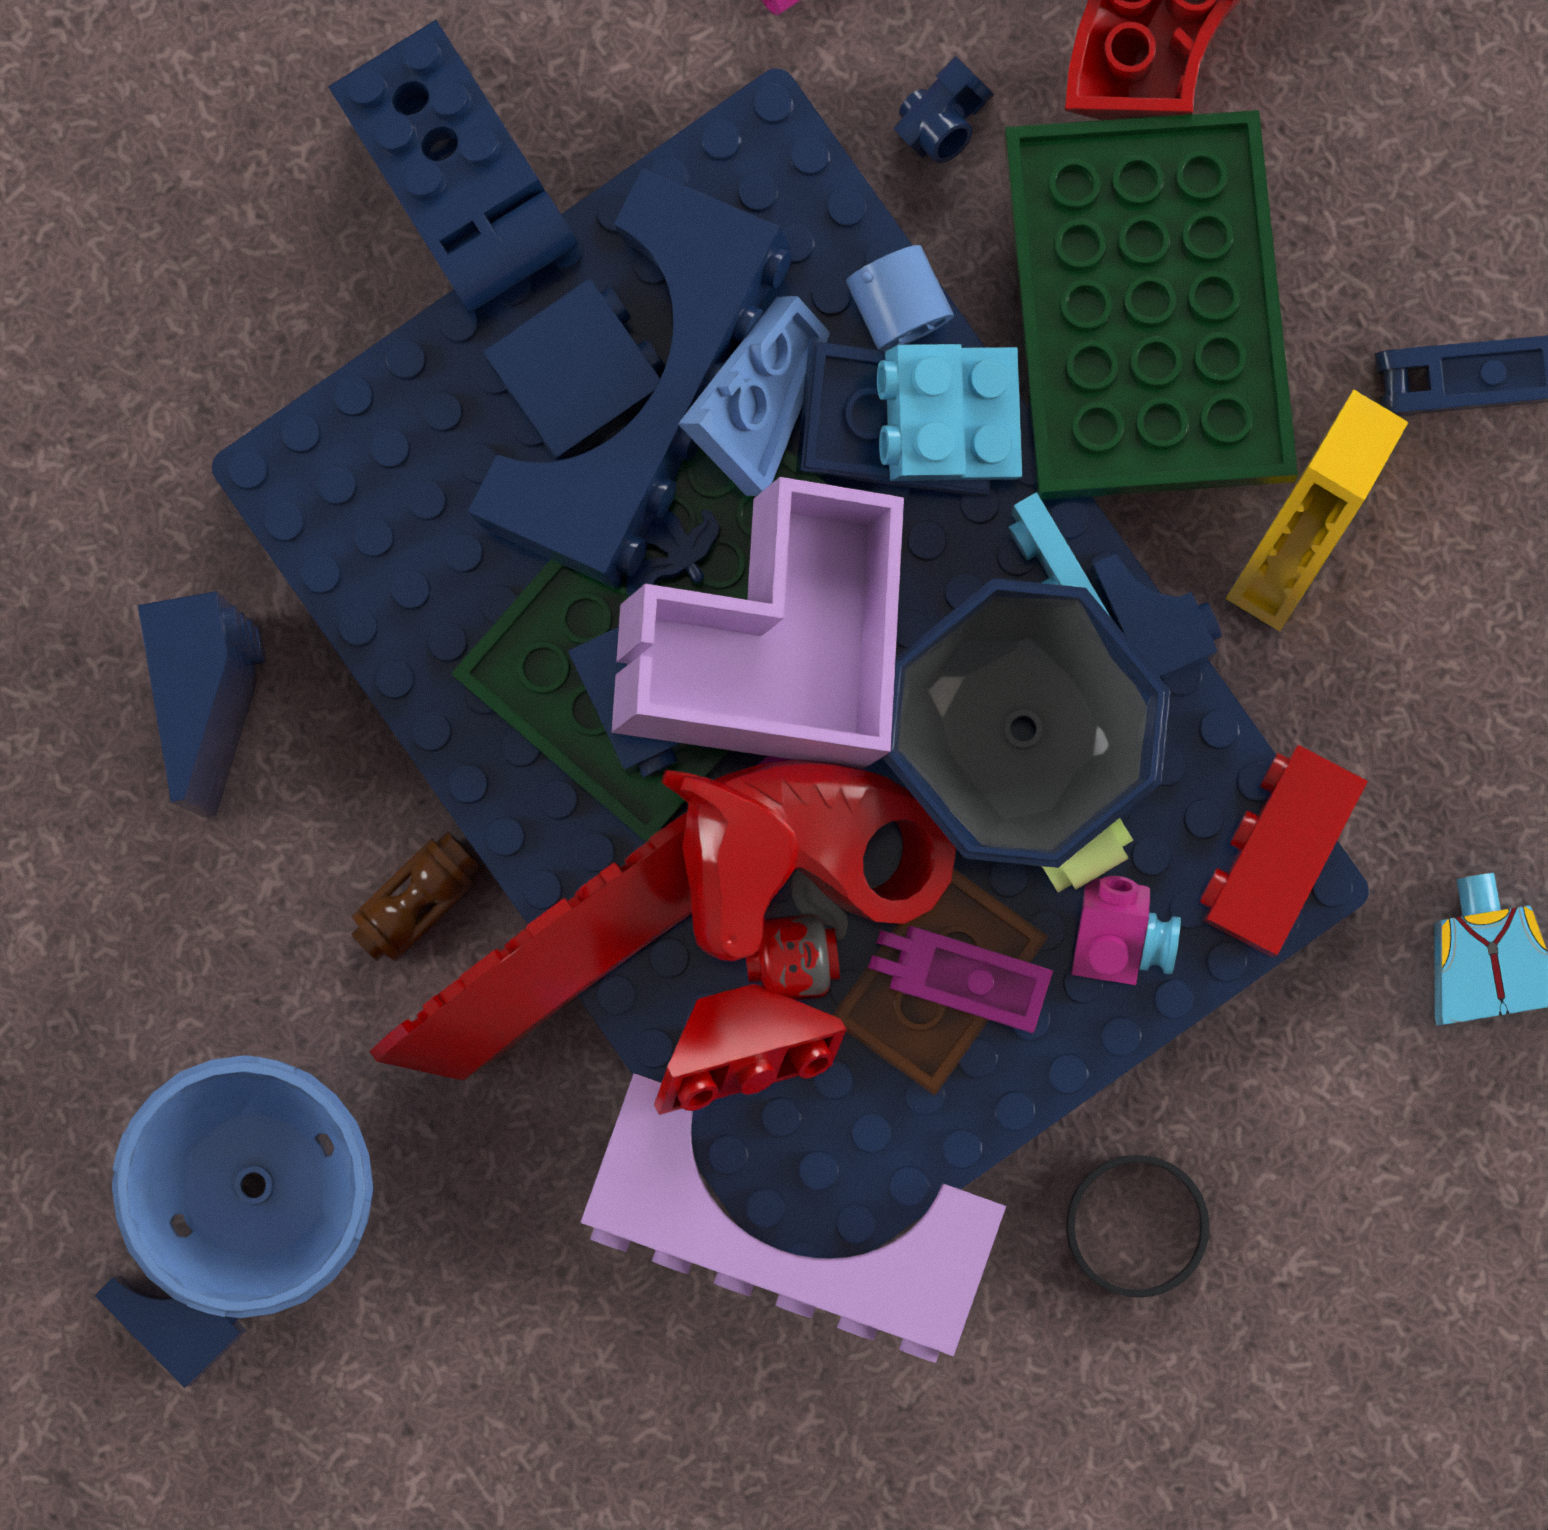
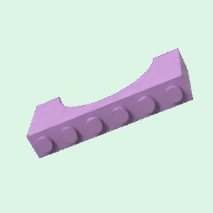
(907, 1288)

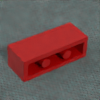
(1281, 849)

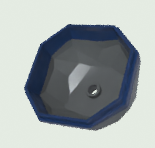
(1041, 658)

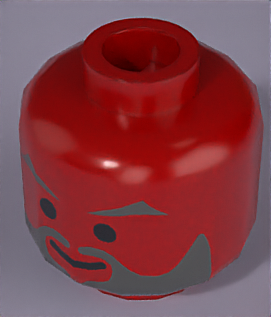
(795, 957)

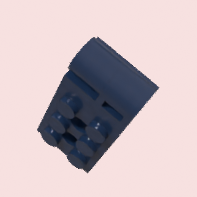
(453, 166)

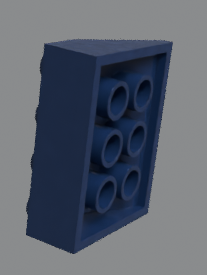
(202, 686)

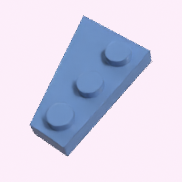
(757, 396)

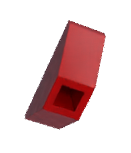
(744, 1045)

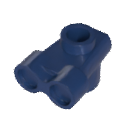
(936, 117)

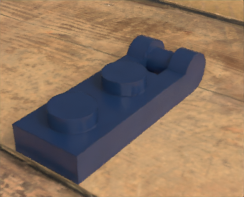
(1466, 375)

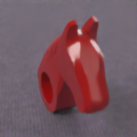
(812, 816)

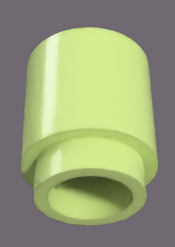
(1093, 859)

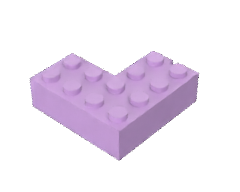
(797, 663)

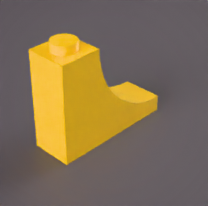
(1317, 510)

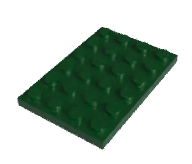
(1149, 305)
(534, 686)

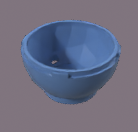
(190, 1158)

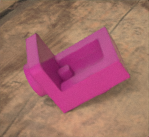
(1112, 930)

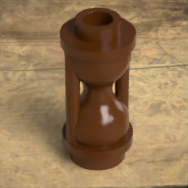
(439, 875)

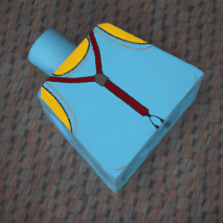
(1488, 958)

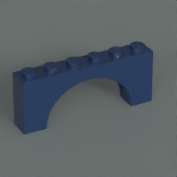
(601, 503)

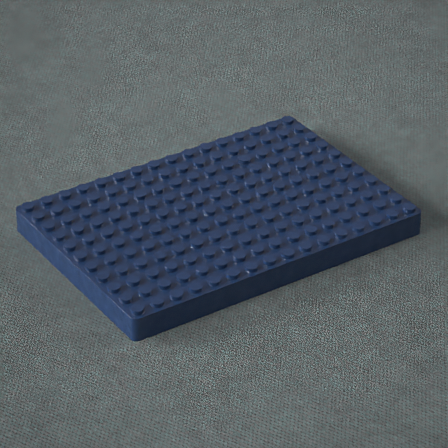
(369, 522)

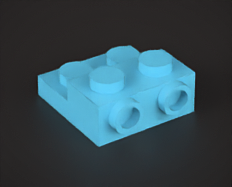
(950, 413)

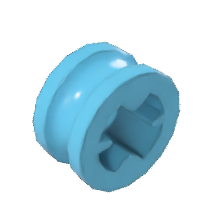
(1161, 944)

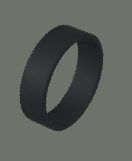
(1203, 1235)

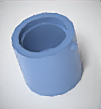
(899, 298)

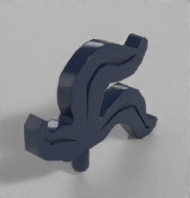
(682, 549)

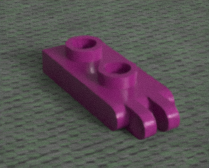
(965, 977)

